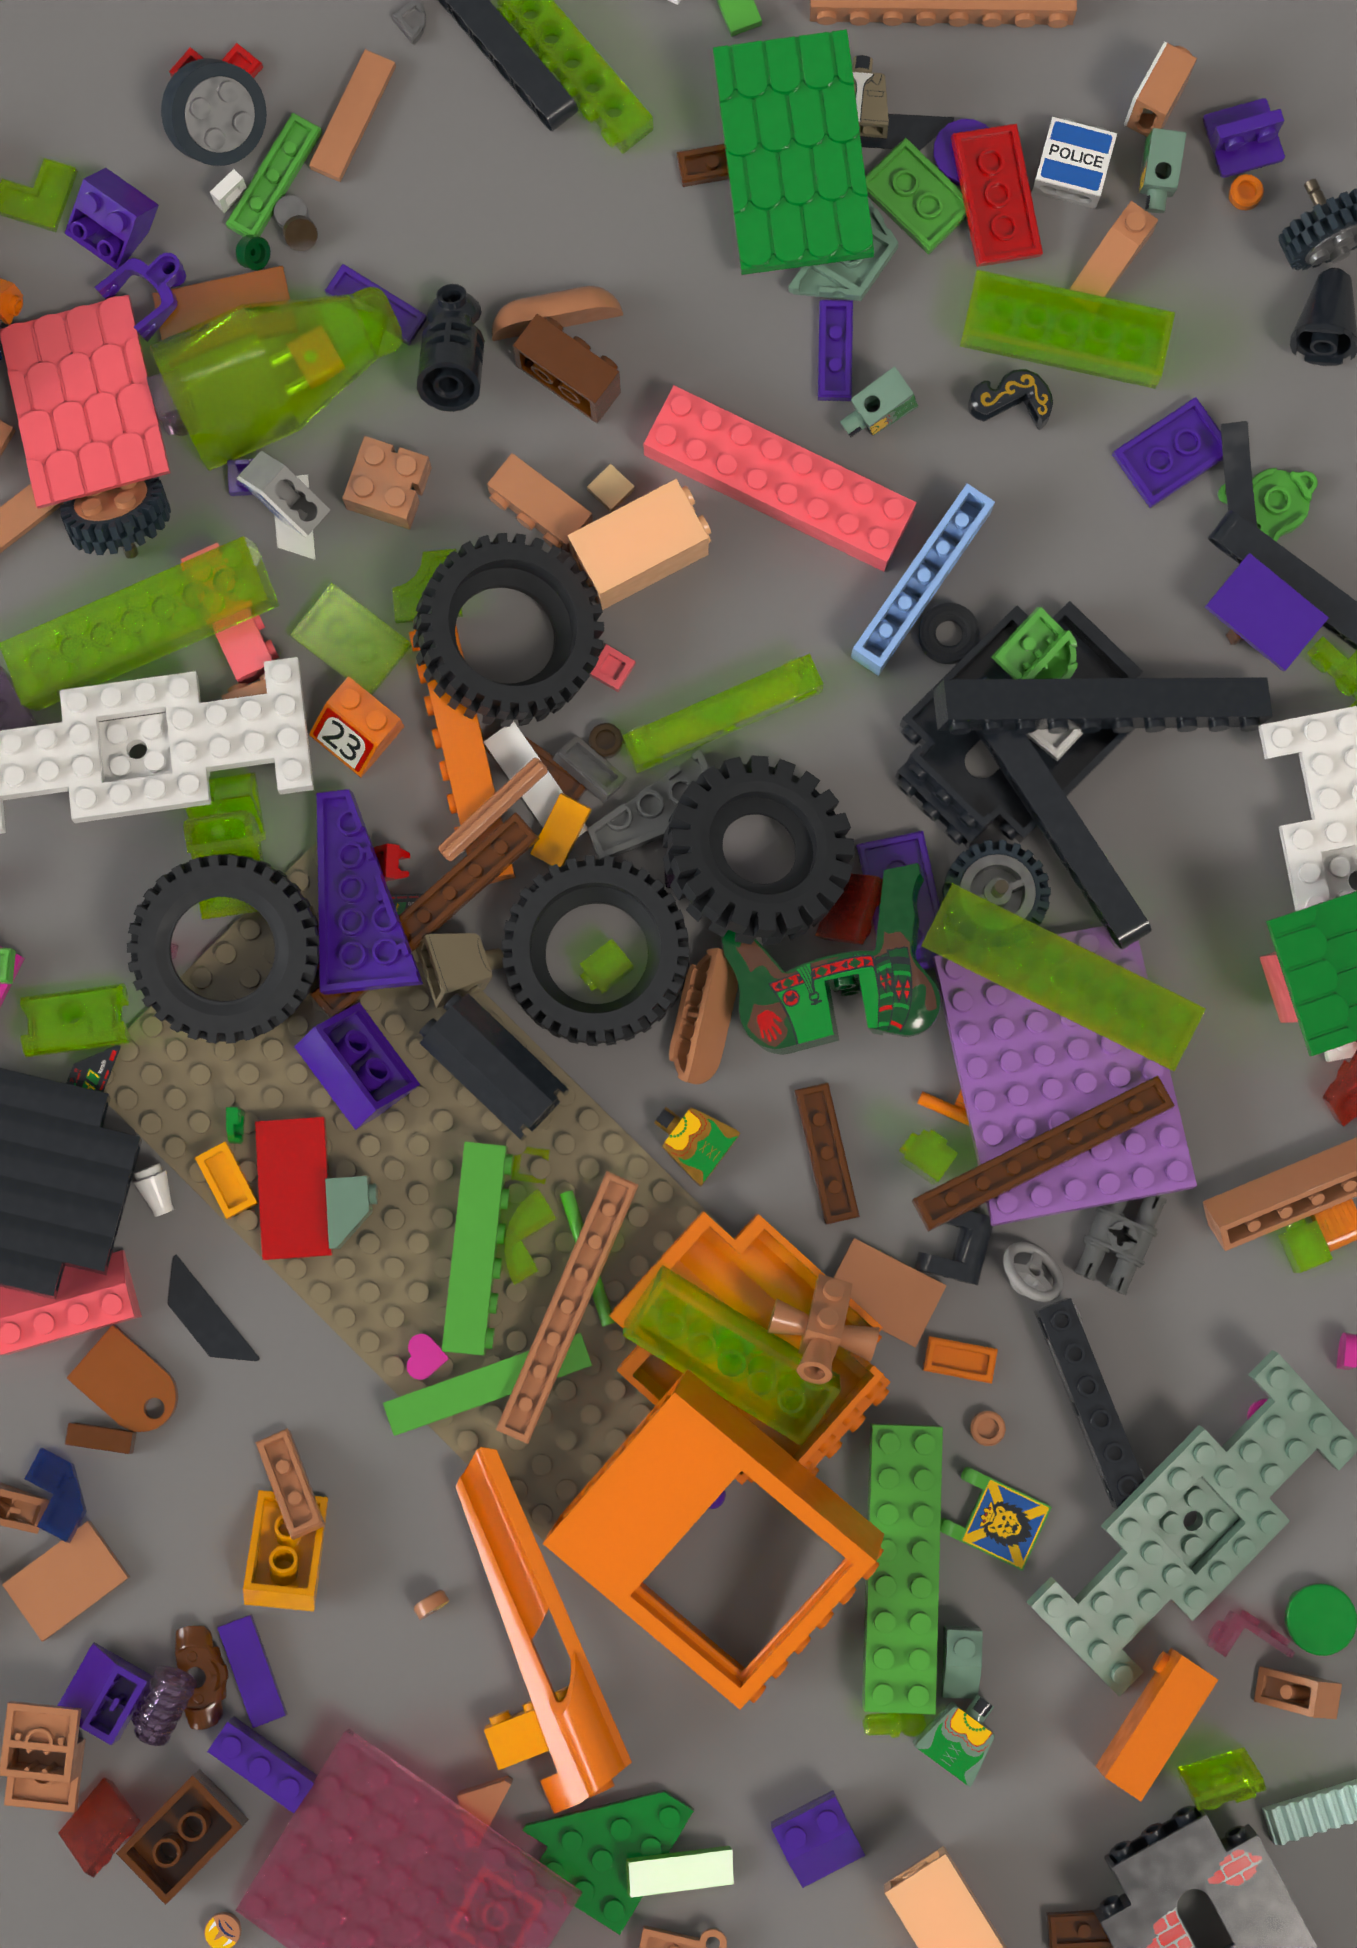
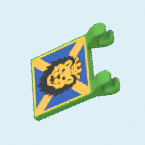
(1002, 1521)

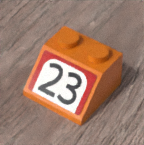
(355, 727)

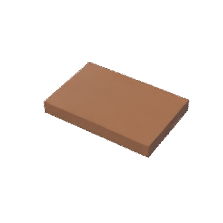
(890, 1291)
(65, 1581)

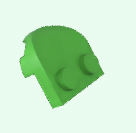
(1038, 649)

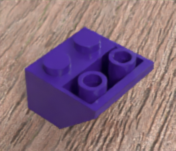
(110, 217)
(106, 1692)

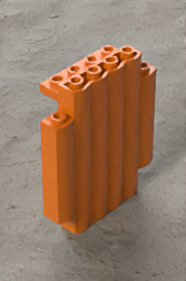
(749, 1278)

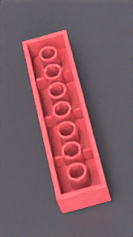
(779, 478)

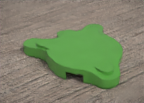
(1280, 500)

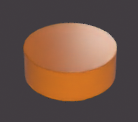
(1246, 192)

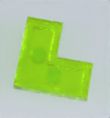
(44, 202)

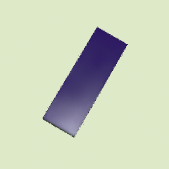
(349, 281)
(835, 350)
(252, 1671)

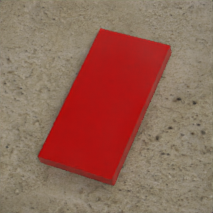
(996, 195)
(293, 1187)

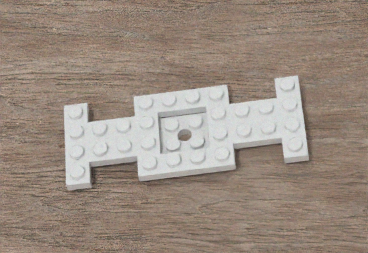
(181, 744)
(1324, 849)

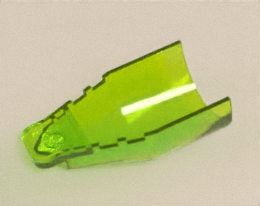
(271, 367)

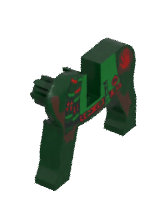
(796, 1007)

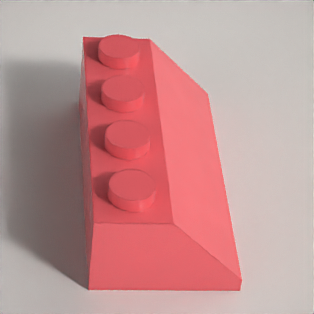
(82, 1305)

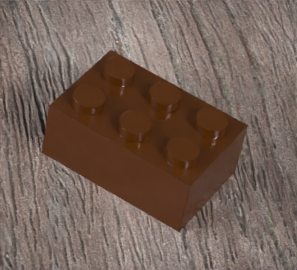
(567, 367)
(182, 1836)

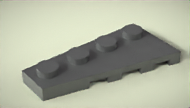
(647, 814)

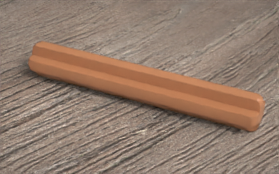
(492, 809)

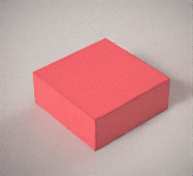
(612, 668)

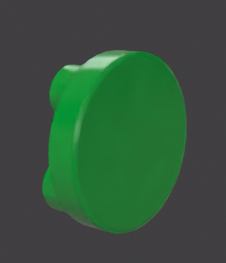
(1320, 1619)

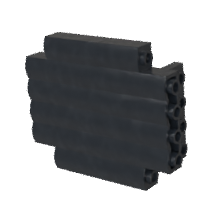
(58, 1181)

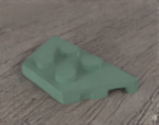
(849, 278)

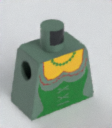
(1161, 156)
(889, 394)
(958, 1739)

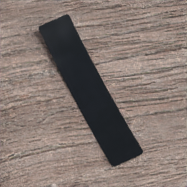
(1238, 469)

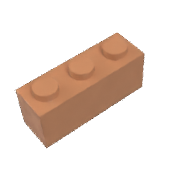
(537, 502)

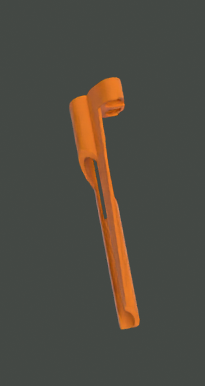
(580, 1727)

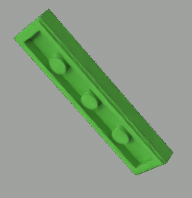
(274, 176)

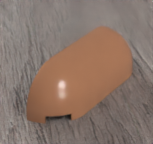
(566, 307)
(703, 1018)

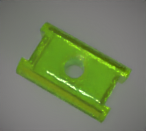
(98, 1025)

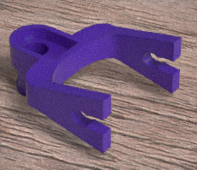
(157, 274)

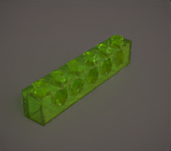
(551, 21)

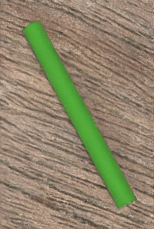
(576, 1224)

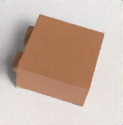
(1160, 89)

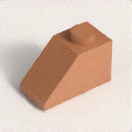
(1298, 1693)

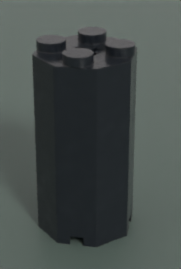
(492, 1064)

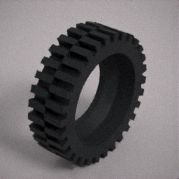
(541, 578)
(595, 883)
(293, 935)

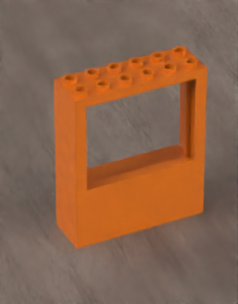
(661, 1487)

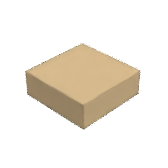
(610, 488)

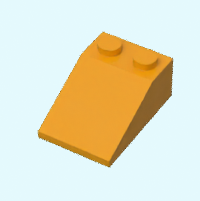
(278, 1568)

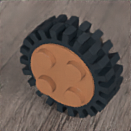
(117, 517)

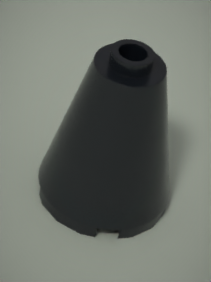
(1328, 321)

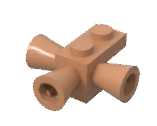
(823, 1329)

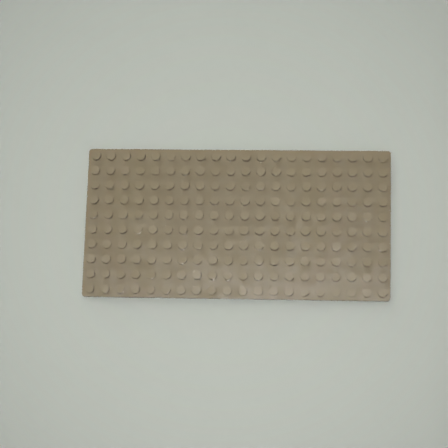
(398, 1263)

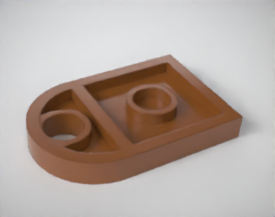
(123, 1380)

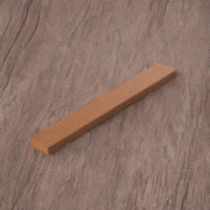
(567, 1307)

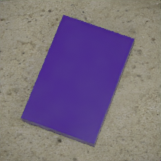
(1171, 452)
(1266, 612)

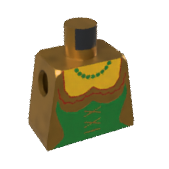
(696, 1141)

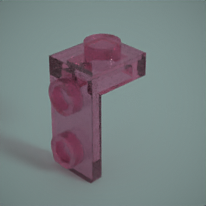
(1225, 1633)

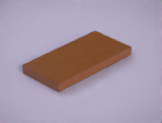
(215, 297)

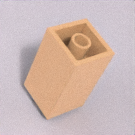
(640, 543)
(940, 1906)

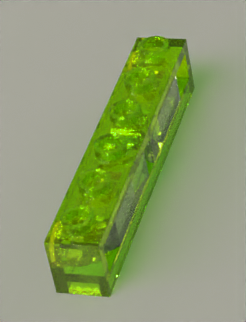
(723, 713)

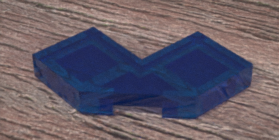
(67, 1504)

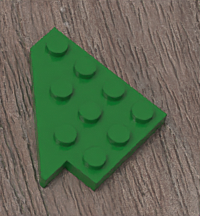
(593, 1847)

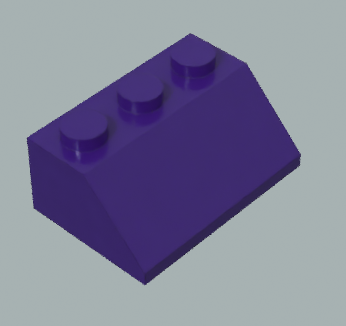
(356, 1065)

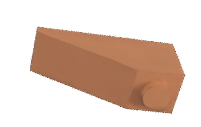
(1116, 251)

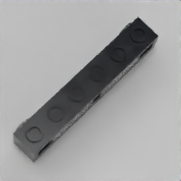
(1090, 1399)

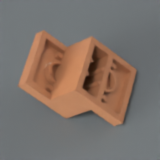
(42, 1756)

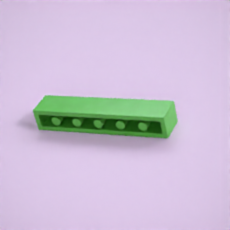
(475, 1249)

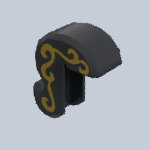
(1013, 389)

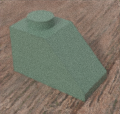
(348, 1206)
(961, 1661)

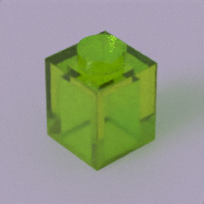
(605, 967)
(1304, 1245)

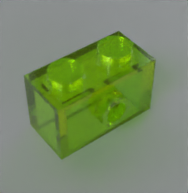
(927, 1155)

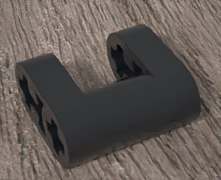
(968, 1254)

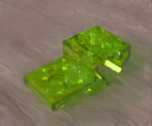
(226, 826)

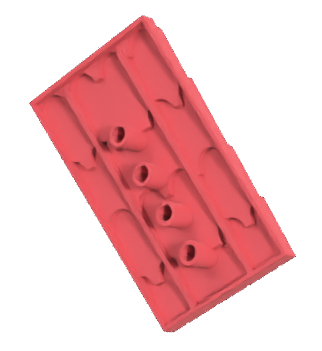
(83, 401)

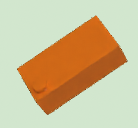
(1156, 1723)

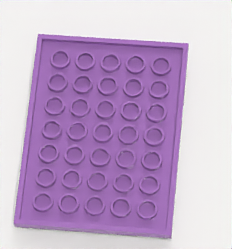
(1035, 1070)

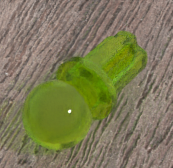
(894, 1724)

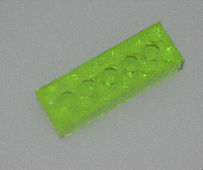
(1067, 329)
(728, 1354)

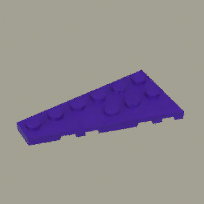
(358, 921)

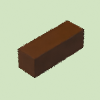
(100, 1438)

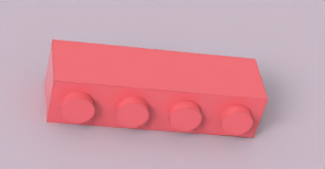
(243, 643)

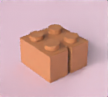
(384, 480)

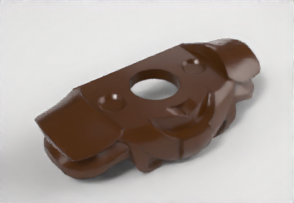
(196, 1649)

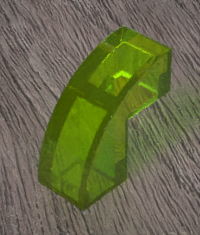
(527, 1220)

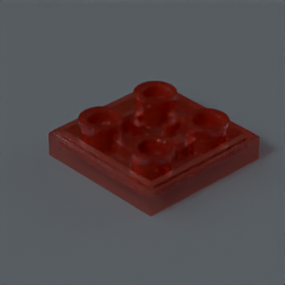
(852, 913)
(99, 1827)

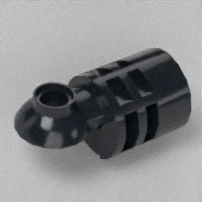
(451, 351)

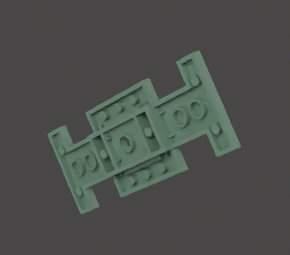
(1221, 1488)

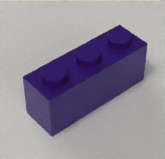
(263, 1764)

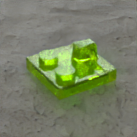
(1222, 1779)

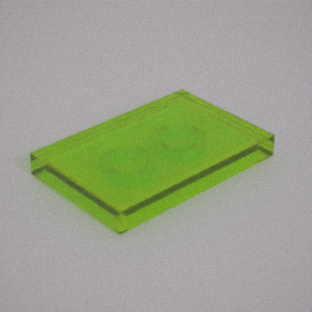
(351, 639)

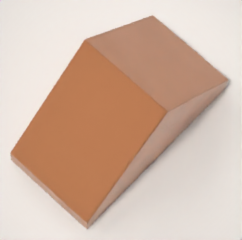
(21, 1509)
(485, 1798)

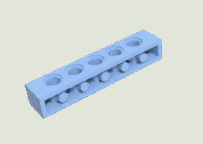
(922, 579)

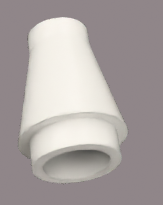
(154, 1188)

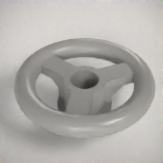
(1029, 1278)

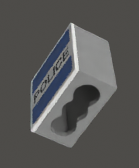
(1074, 162)
(283, 494)

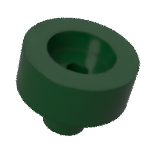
(253, 252)

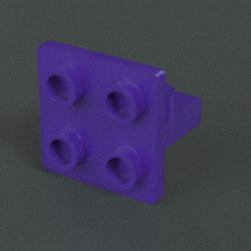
(1245, 137)

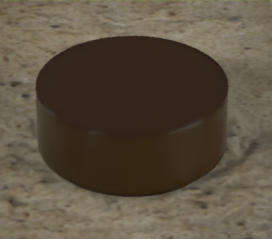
(300, 233)
(606, 740)

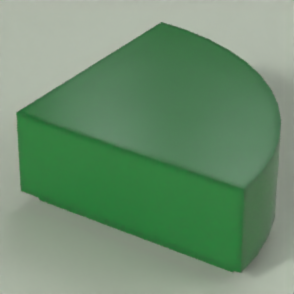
(235, 1125)

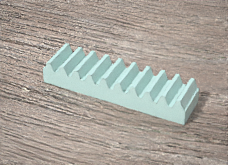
(1312, 1813)

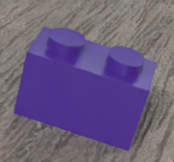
(817, 1839)

